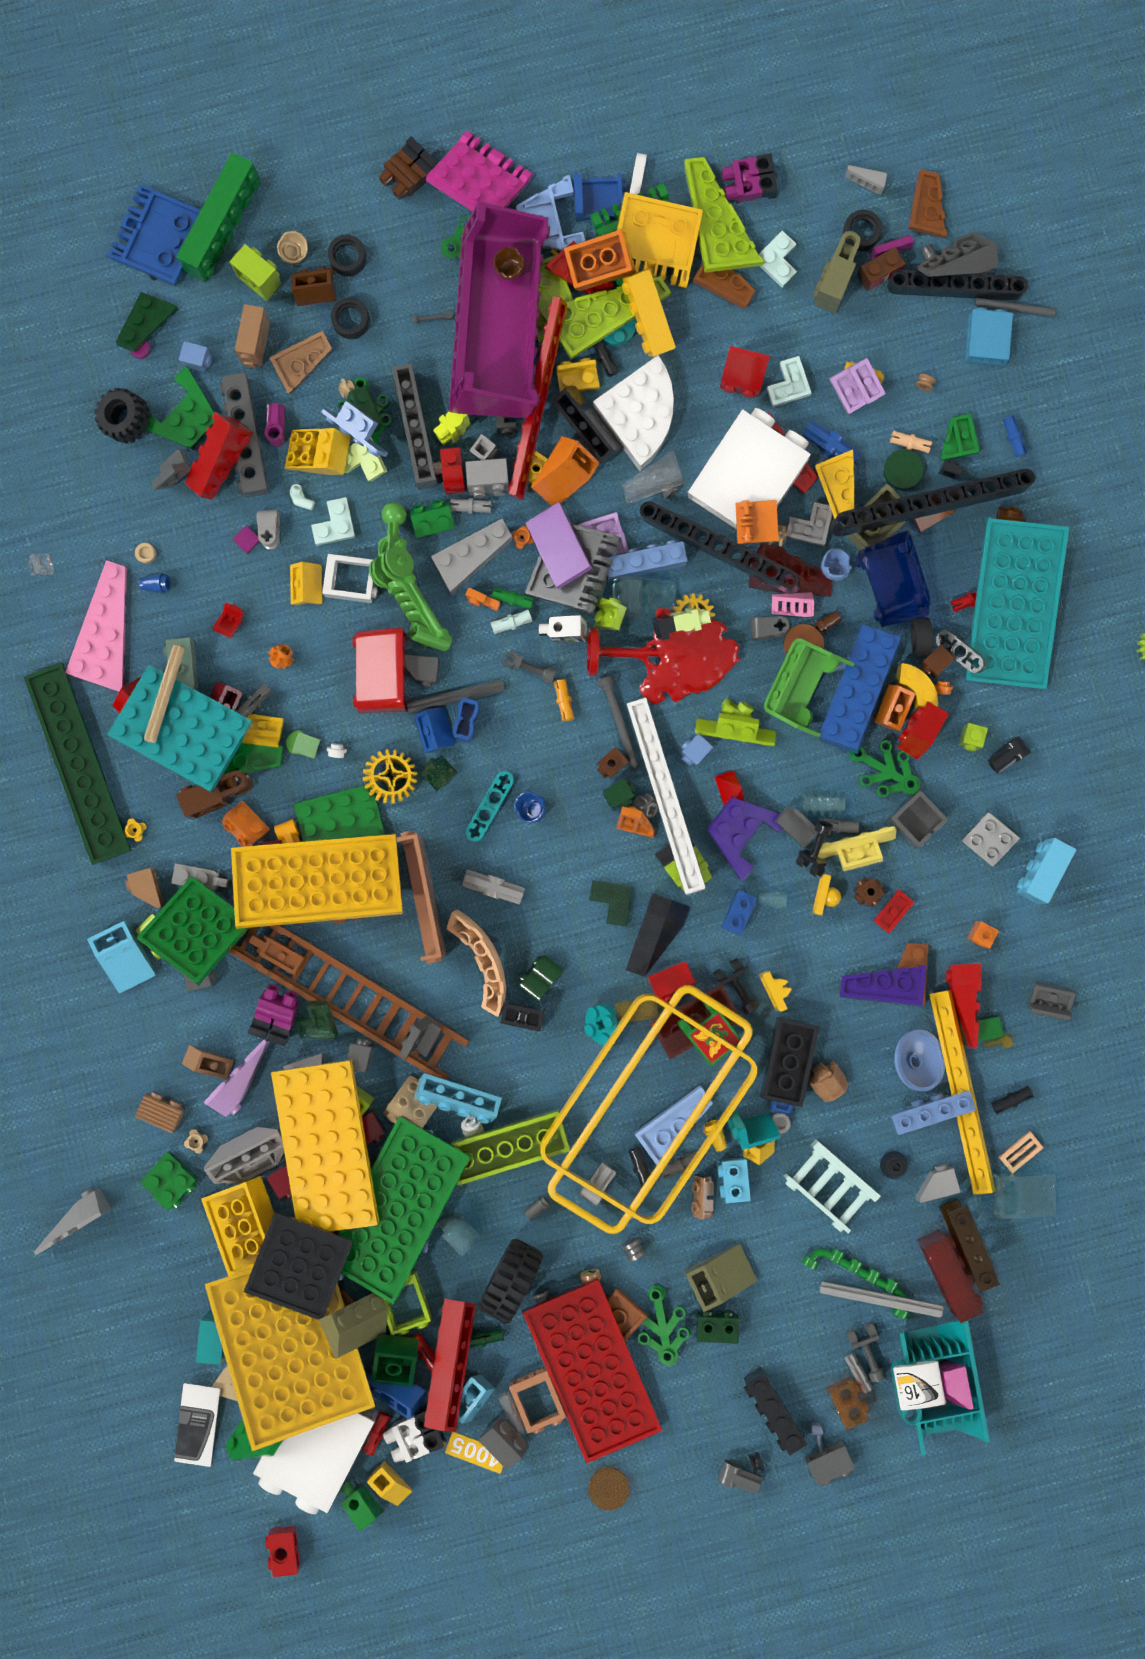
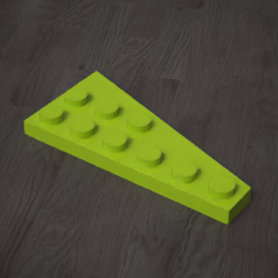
(721, 232)

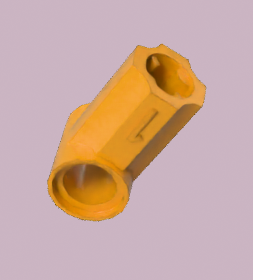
(287, 832)

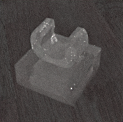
(41, 565)

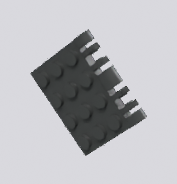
(572, 594)

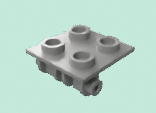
(990, 839)

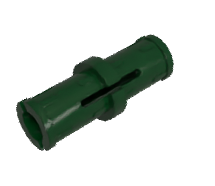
(483, 1338)

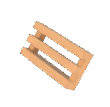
(1016, 1145)

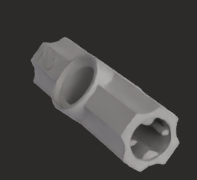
(493, 887)

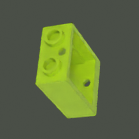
(421, 1321)

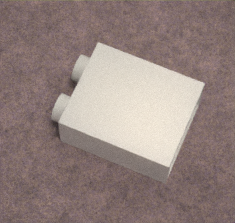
(749, 465)
(316, 1461)

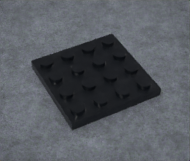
(298, 1266)

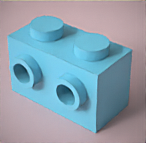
(735, 1180)

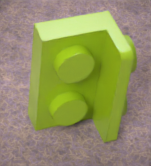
(609, 615)

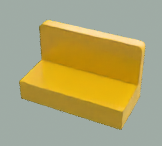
(306, 583)

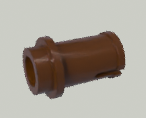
(828, 622)

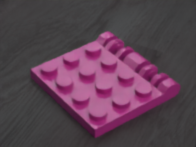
(474, 178)

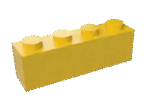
(648, 313)

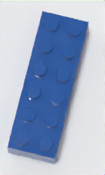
(860, 689)

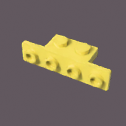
(858, 850)

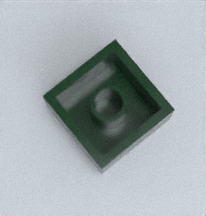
(394, 1360)

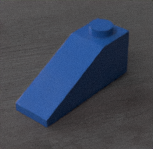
(402, 1399)

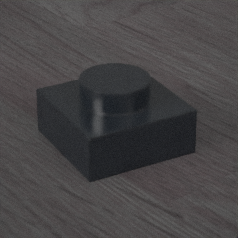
(951, 469)

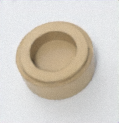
(145, 553)

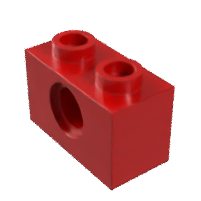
(287, 1539)

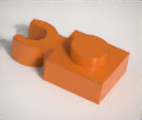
(477, 598)

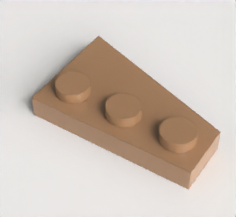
(300, 360)

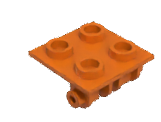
(756, 521)

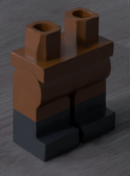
(407, 169)

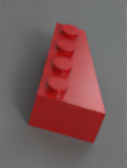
(218, 455)

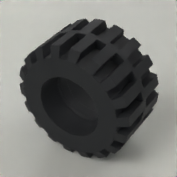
(110, 409)

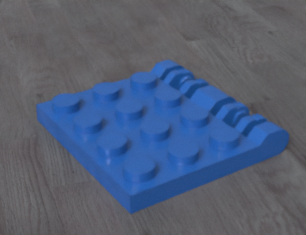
(155, 235)

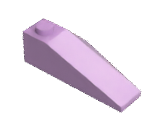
(231, 1092)

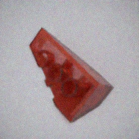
(810, 577)

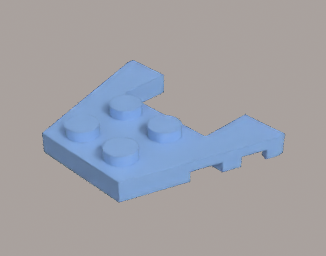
(544, 205)

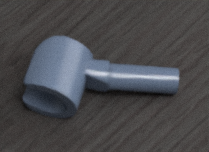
(816, 1429)

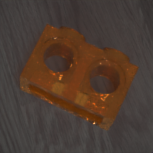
(845, 1404)

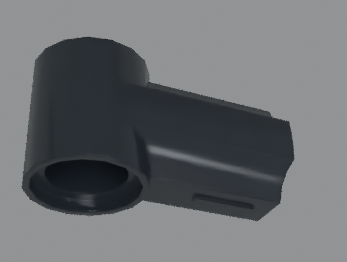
(1013, 752)

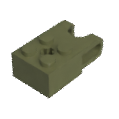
(836, 274)

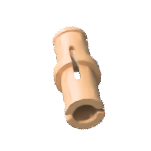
(910, 441)

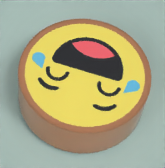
(590, 1275)

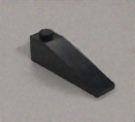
(658, 928)

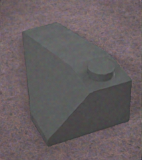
(967, 256)

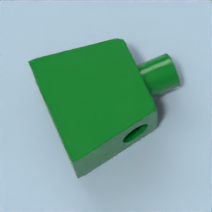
(364, 1512)

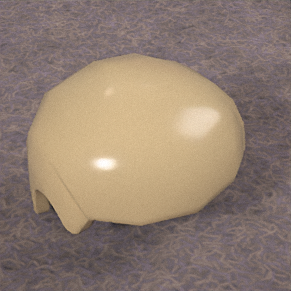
(292, 247)

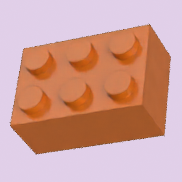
(600, 260)

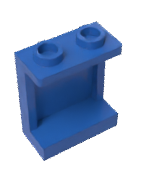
(596, 194)

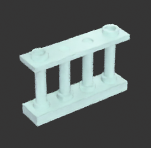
(849, 1181)

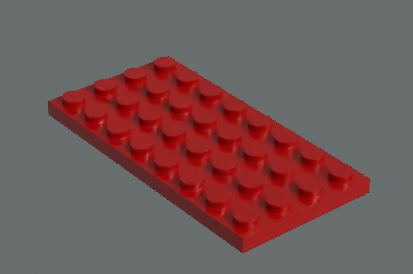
(592, 1370)

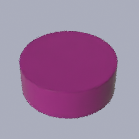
(143, 352)

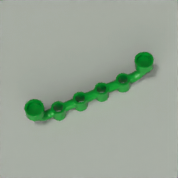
(855, 1267)

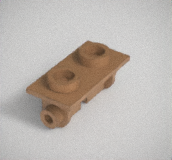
(702, 1206)

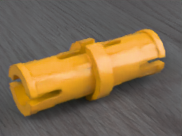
(564, 700)

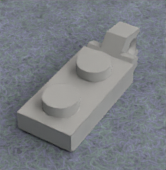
(206, 877)

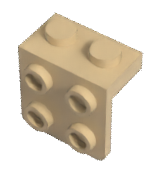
(405, 1105)

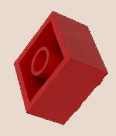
(922, 729)

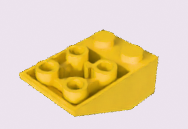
(318, 451)

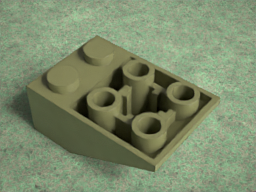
(720, 1277)

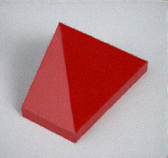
(729, 786)

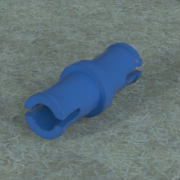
(1015, 436)

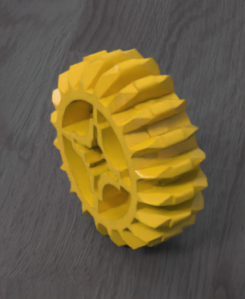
(398, 774)

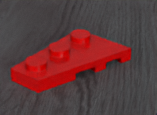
(560, 268)

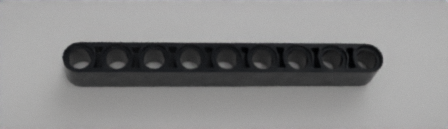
(726, 554)

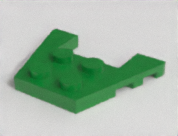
(189, 419)

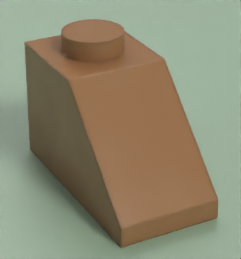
(145, 886)
(207, 1062)

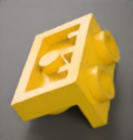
(579, 374)

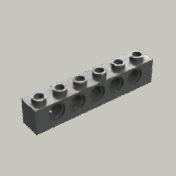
(240, 384)
(414, 426)

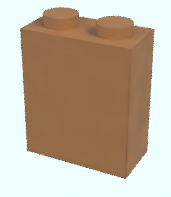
(252, 336)

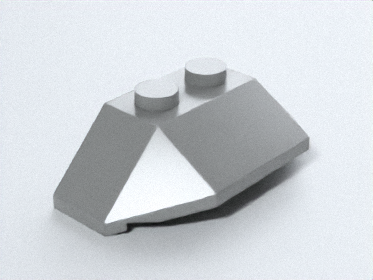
(245, 1156)

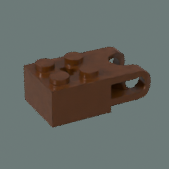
(199, 801)

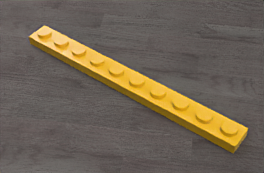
(959, 1082)

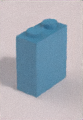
(989, 337)

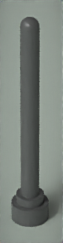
(607, 685)

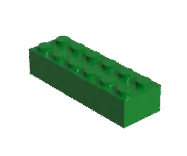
(218, 217)

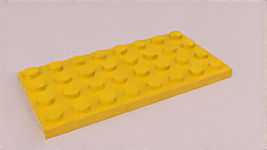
(316, 881)
(325, 1146)

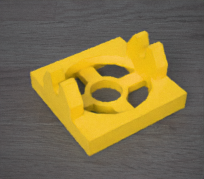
(775, 990)

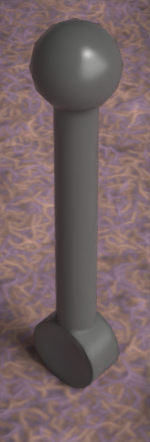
(448, 315)

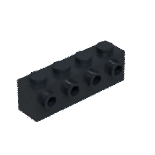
(587, 424)
(778, 1416)

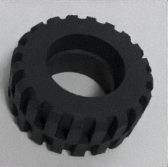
(510, 1281)

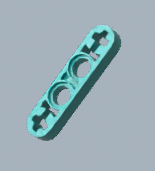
(491, 807)

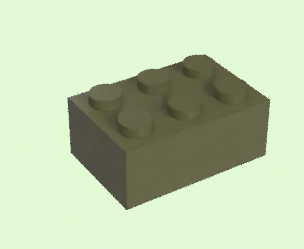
(870, 537)

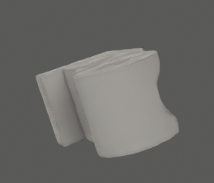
(484, 448)

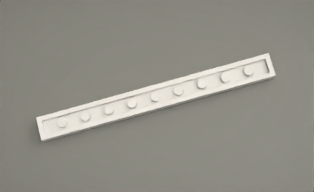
(666, 796)

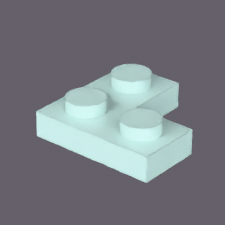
(774, 260)
(793, 387)
(338, 528)

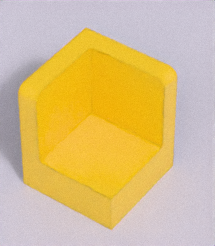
(759, 1153)

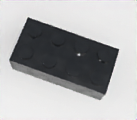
(789, 1062)

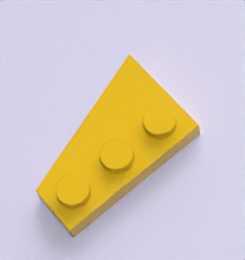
(838, 482)

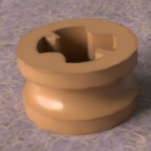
(925, 382)

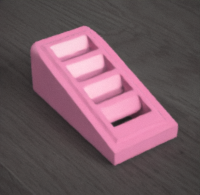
(804, 611)

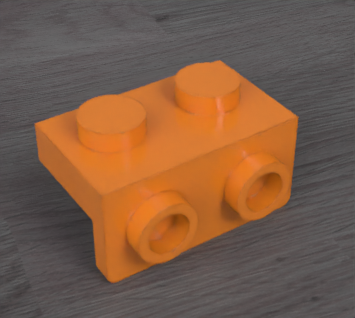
(245, 825)

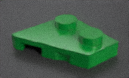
(960, 438)

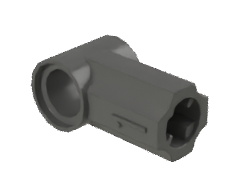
(734, 1475)

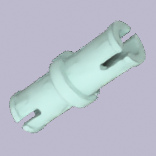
(511, 622)

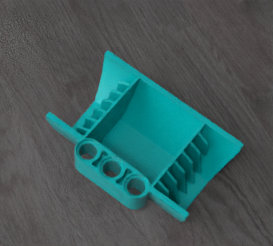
(940, 1343)

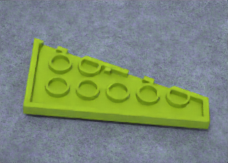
(596, 317)

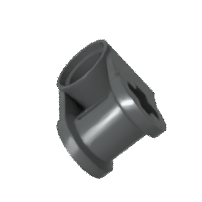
(764, 627)

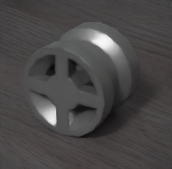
(634, 1249)

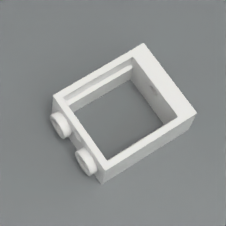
(330, 578)

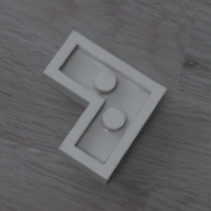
(815, 529)

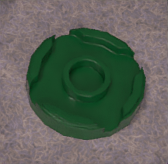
(903, 469)

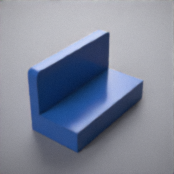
(434, 729)

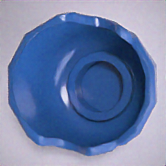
(530, 807)

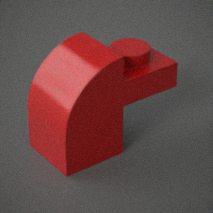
(452, 471)

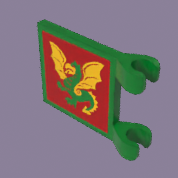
(706, 1045)

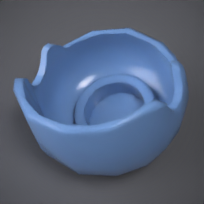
(836, 564)

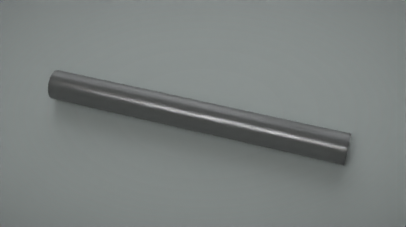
(1014, 307)

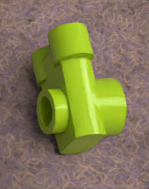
(742, 709)

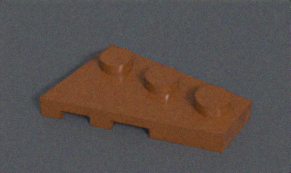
(726, 285)

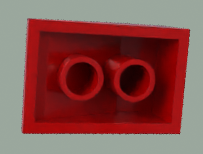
(744, 372)

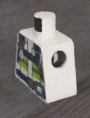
(573, 629)

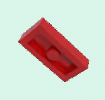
(893, 911)

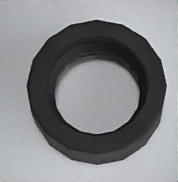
(871, 218)
(342, 241)
(345, 304)
(921, 636)

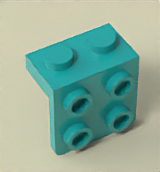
(753, 1130)

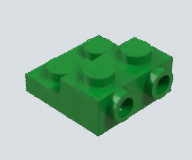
(169, 1181)

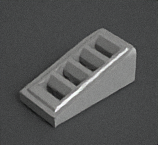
(867, 178)

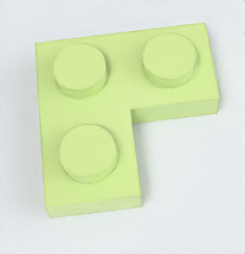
(371, 465)

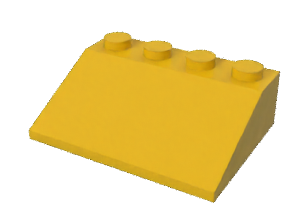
(239, 1222)

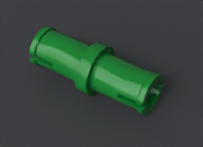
(512, 598)

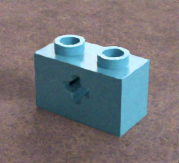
(473, 1397)

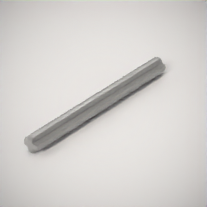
(881, 1299)

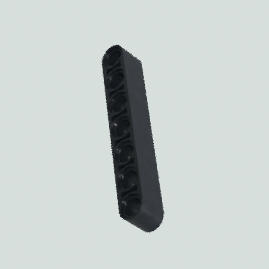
(966, 281)

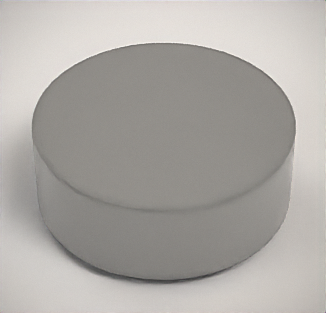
(782, 1122)

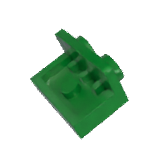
(431, 518)

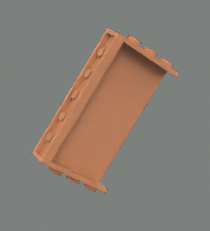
(423, 896)

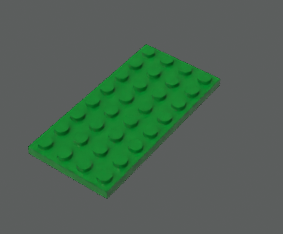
(411, 1191)

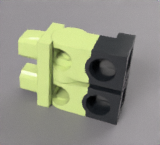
(681, 620)

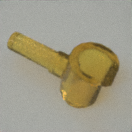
(1006, 1042)

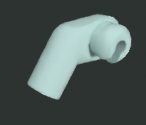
(298, 498)

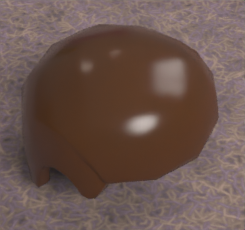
(509, 263)

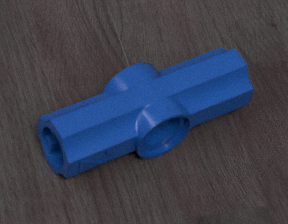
(830, 442)

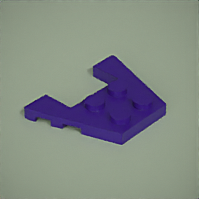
(735, 827)

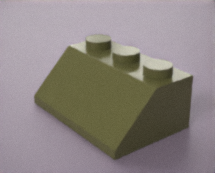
(355, 1324)

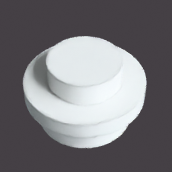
(336, 750)

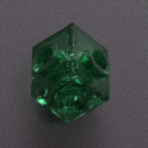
(439, 772)

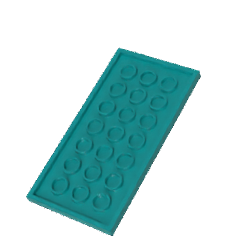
(1017, 601)

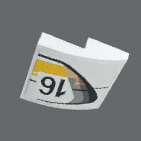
(919, 1385)

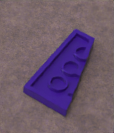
(894, 986)

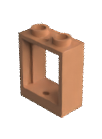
(528, 1381)

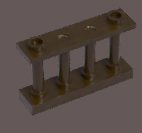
(969, 1244)

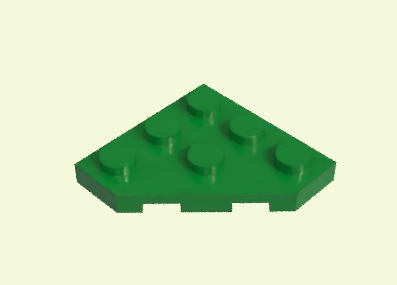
(239, 1446)

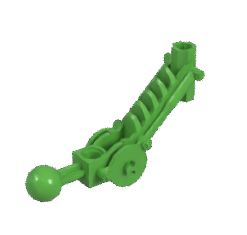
(394, 572)

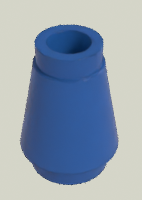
(156, 583)

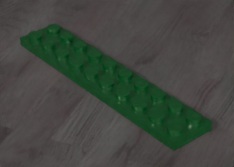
(77, 763)

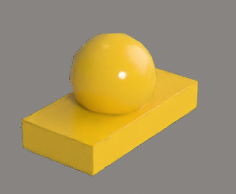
(825, 895)

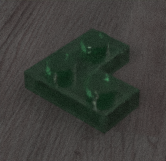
(616, 896)
(319, 1024)

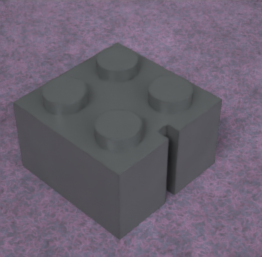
(917, 818)

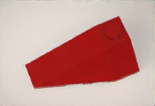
(965, 982)

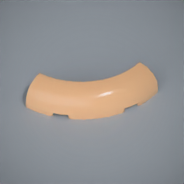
(486, 957)

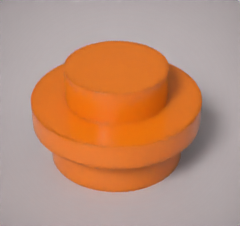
(943, 687)

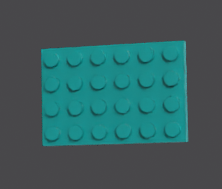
(195, 733)

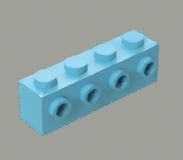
(457, 1098)

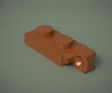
(278, 953)

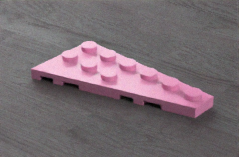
(101, 642)

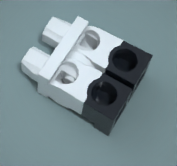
(413, 1438)

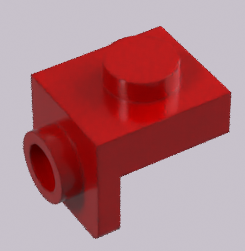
(229, 620)

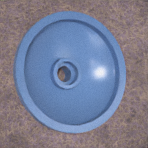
(926, 1057)

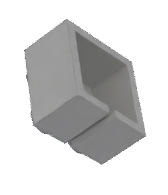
(487, 477)

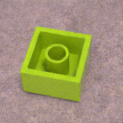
(256, 272)

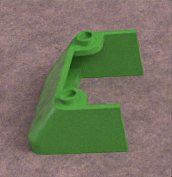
(797, 682)

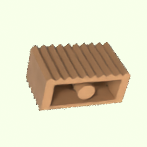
(160, 1112)

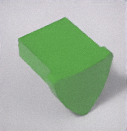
(302, 744)

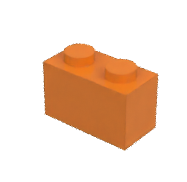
(894, 707)

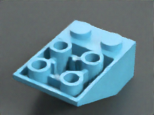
(122, 956)

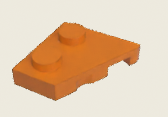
(635, 822)

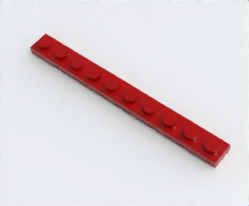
(531, 425)

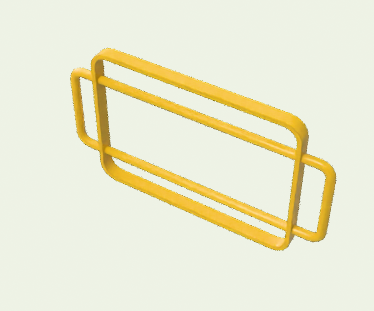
(631, 1211)

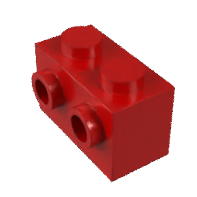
(668, 981)

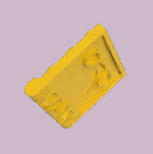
(660, 235)

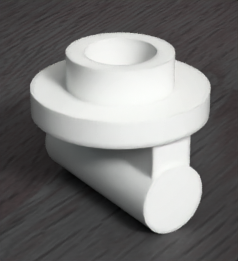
(471, 1126)

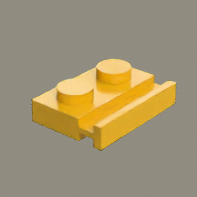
(264, 730)

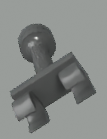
(517, 662)
(876, 1373)

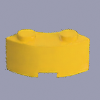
(917, 682)

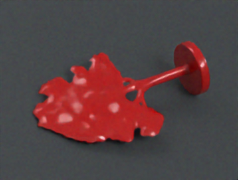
(688, 661)

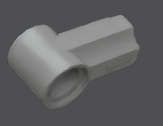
(600, 1179)

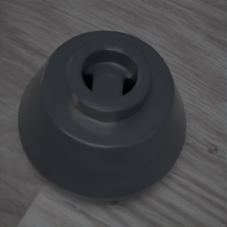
(889, 1162)

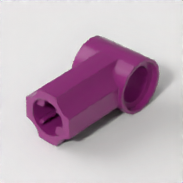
(275, 423)

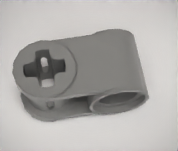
(268, 525)

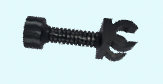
(806, 856)
(748, 1004)

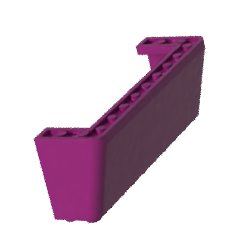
(497, 316)

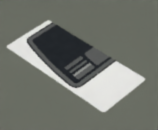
(197, 1424)

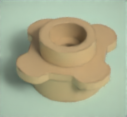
(345, 387)
(194, 1135)

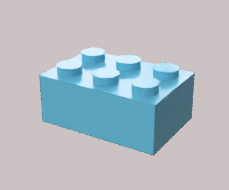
(1045, 871)

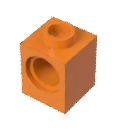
(982, 934)

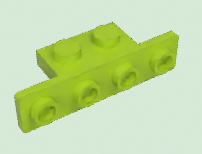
(736, 728)

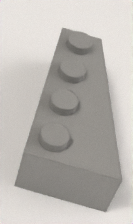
(471, 554)

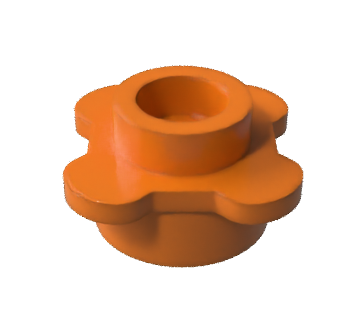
(523, 531)

